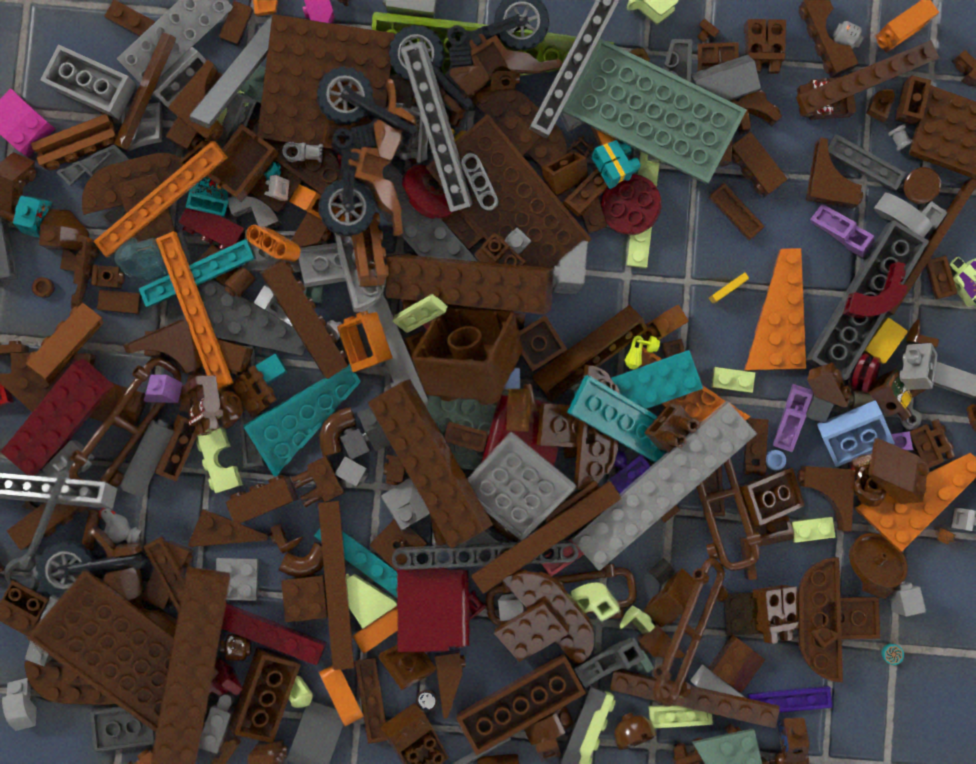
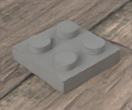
(243, 577)

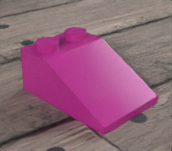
(21, 123)

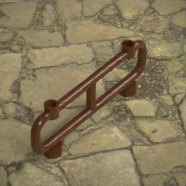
(112, 475)
(716, 549)
(608, 571)
(717, 593)

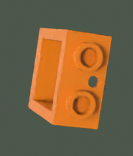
(906, 24)
(353, 343)

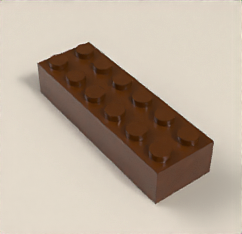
(520, 704)

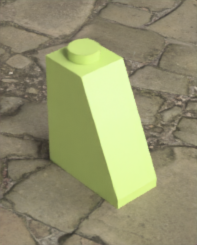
(367, 600)

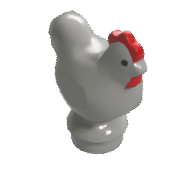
(118, 527)

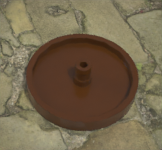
(877, 562)

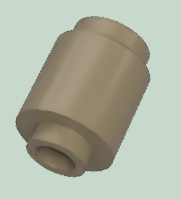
(859, 398)

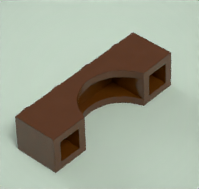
(836, 57)

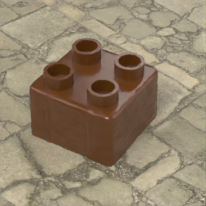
(468, 354)

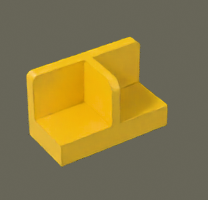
(885, 339)

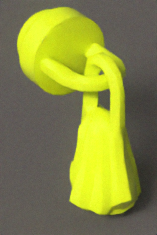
(634, 357)

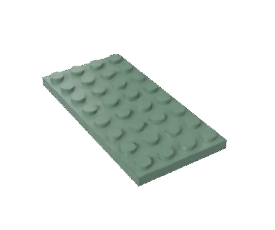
(654, 111)

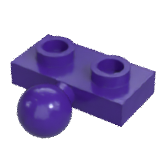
(628, 472)

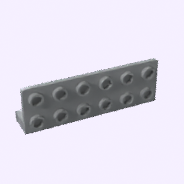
(184, 20)

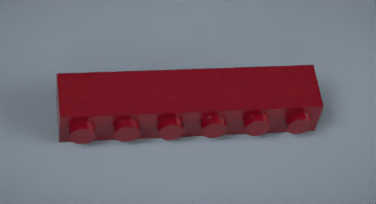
(273, 634)

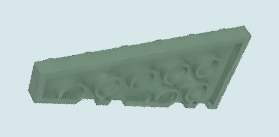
(730, 748)

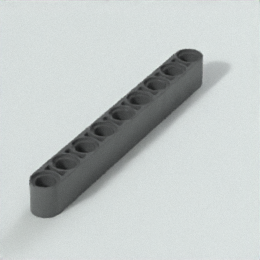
(474, 559)

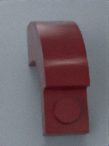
(869, 306)

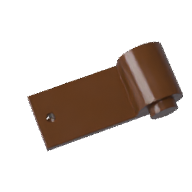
(236, 280)

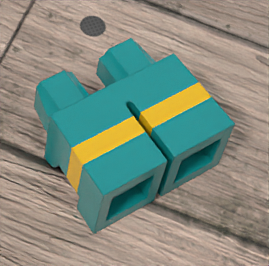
(613, 163)

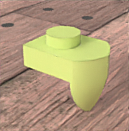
(639, 619)
(300, 694)

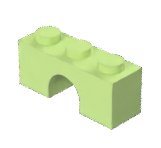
(220, 478)

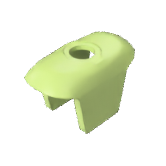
(654, 9)

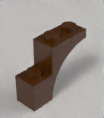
(759, 106)

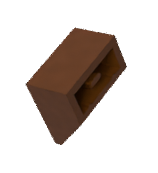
(22, 607)

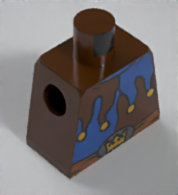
(793, 736)

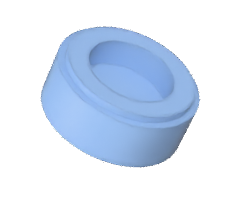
(775, 460)

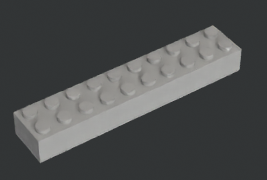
(663, 485)

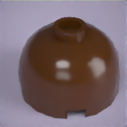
(633, 731)

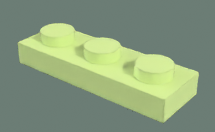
(420, 313)
(677, 717)

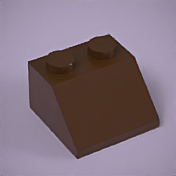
(736, 663)

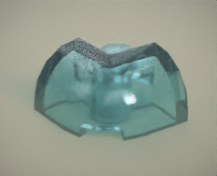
(141, 259)

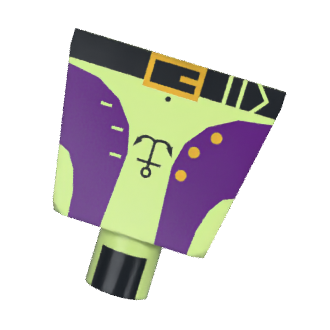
(965, 279)

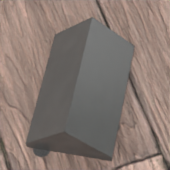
(729, 78)

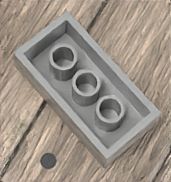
(88, 82)

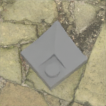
(149, 128)
(405, 504)

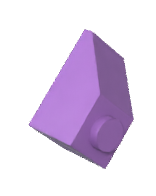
(163, 389)

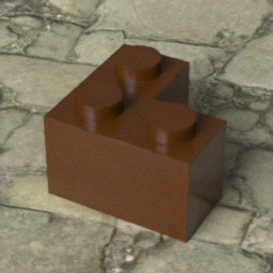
(14, 175)
(671, 600)

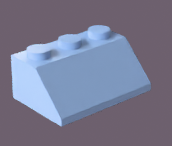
(854, 432)

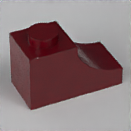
(225, 680)

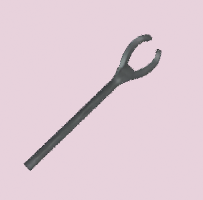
(28, 561)

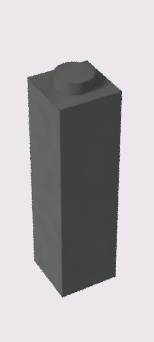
(147, 457)

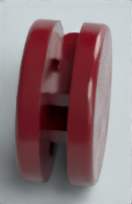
(866, 372)

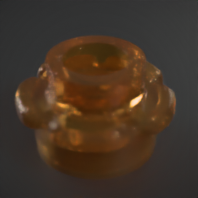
(945, 536)

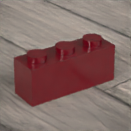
(212, 228)

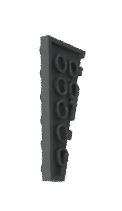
(246, 323)

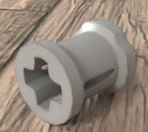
(900, 137)

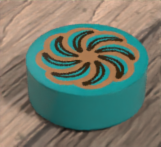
(892, 654)

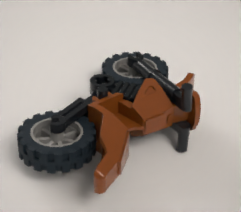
(365, 151)

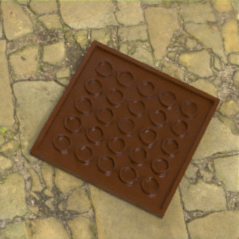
(297, 61)

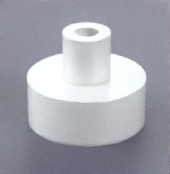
(332, 327)

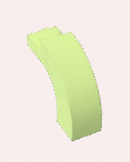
(595, 598)

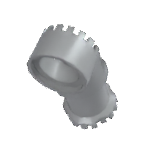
(304, 152)

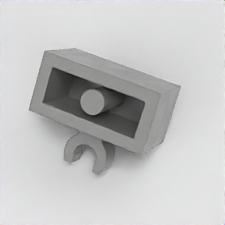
(919, 366)
(62, 461)

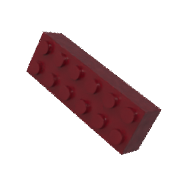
(57, 418)

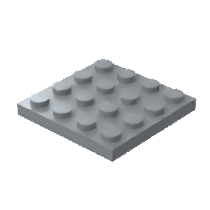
(518, 486)

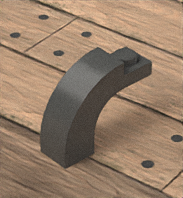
(617, 656)

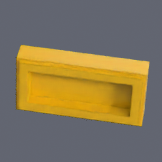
(729, 288)

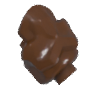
(231, 408)
(868, 490)

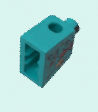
(208, 197)
(30, 214)

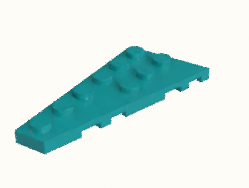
(291, 424)

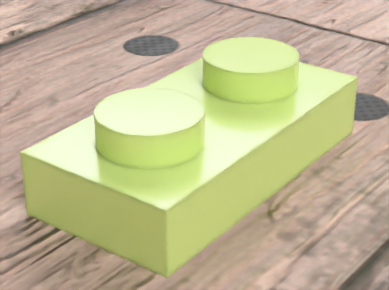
(733, 380)
(813, 529)

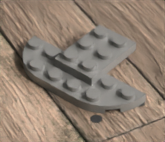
(337, 264)

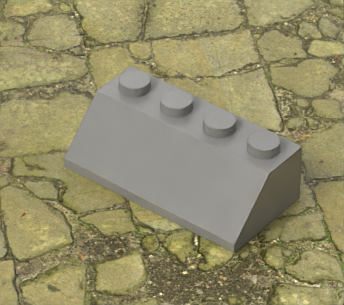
(570, 272)

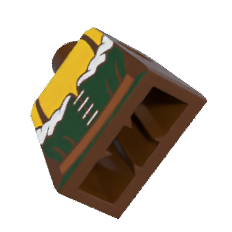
(892, 395)

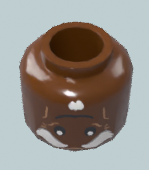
(236, 647)

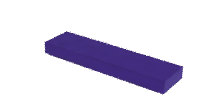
(796, 699)

